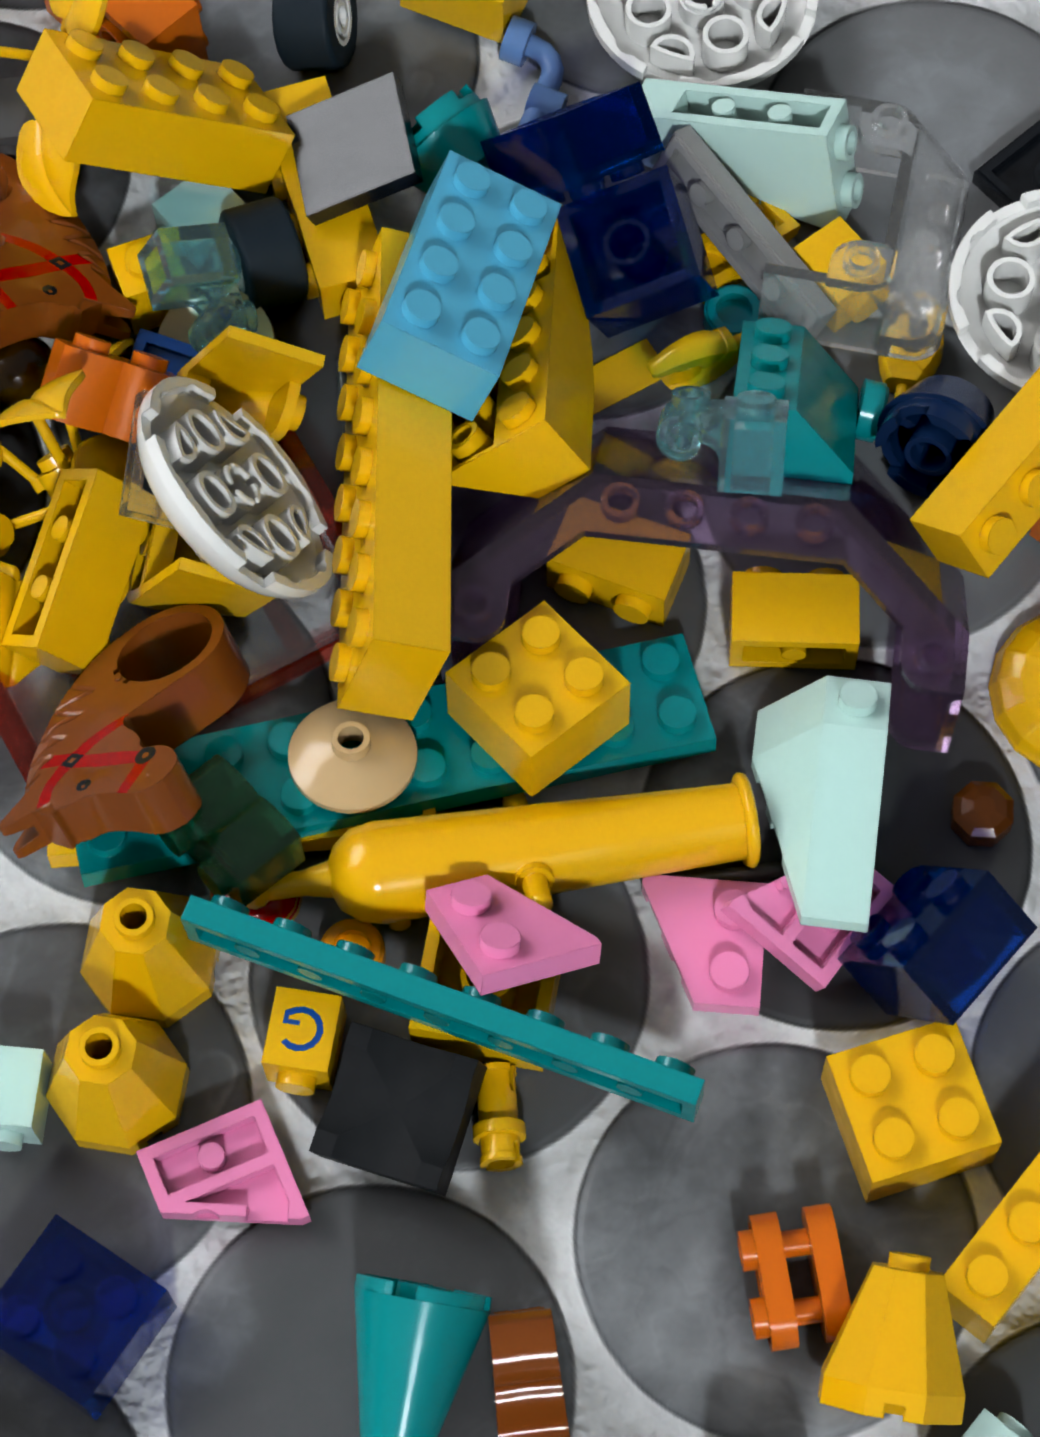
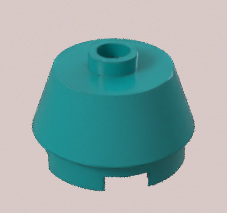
(452, 125)

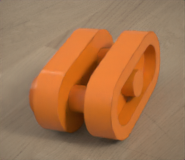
(765, 1251)

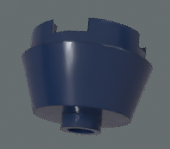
(931, 430)

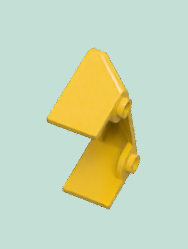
(266, 382)

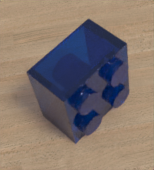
(579, 145)
(636, 252)
(937, 942)
(79, 1316)

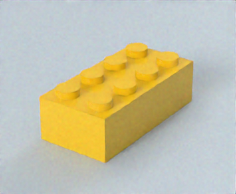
(154, 111)

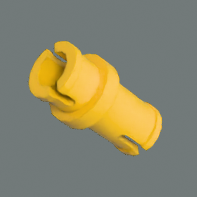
(498, 1127)

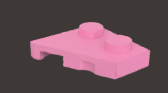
(505, 935)
(805, 950)
(712, 953)
(225, 1172)

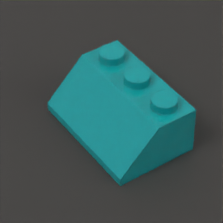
(821, 397)

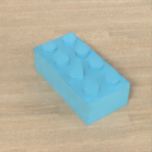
(460, 286)

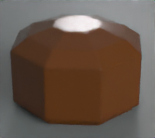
(982, 813)

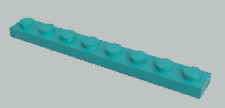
(416, 995)

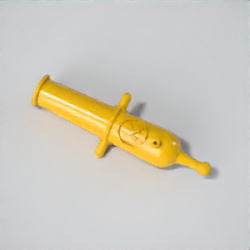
(537, 849)

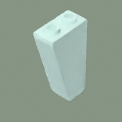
(773, 143)

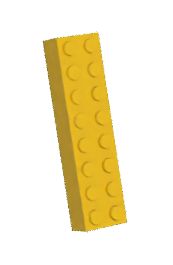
(393, 520)

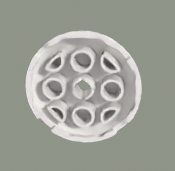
(688, 42)
(998, 292)
(231, 491)

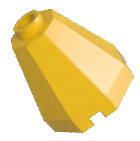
(142, 958)
(117, 1083)
(897, 1347)

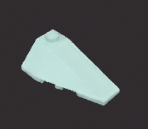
(822, 790)

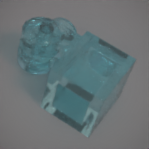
(200, 271)
(742, 430)

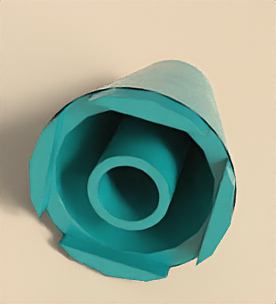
(412, 1352)

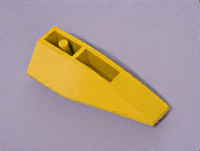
(540, 411)

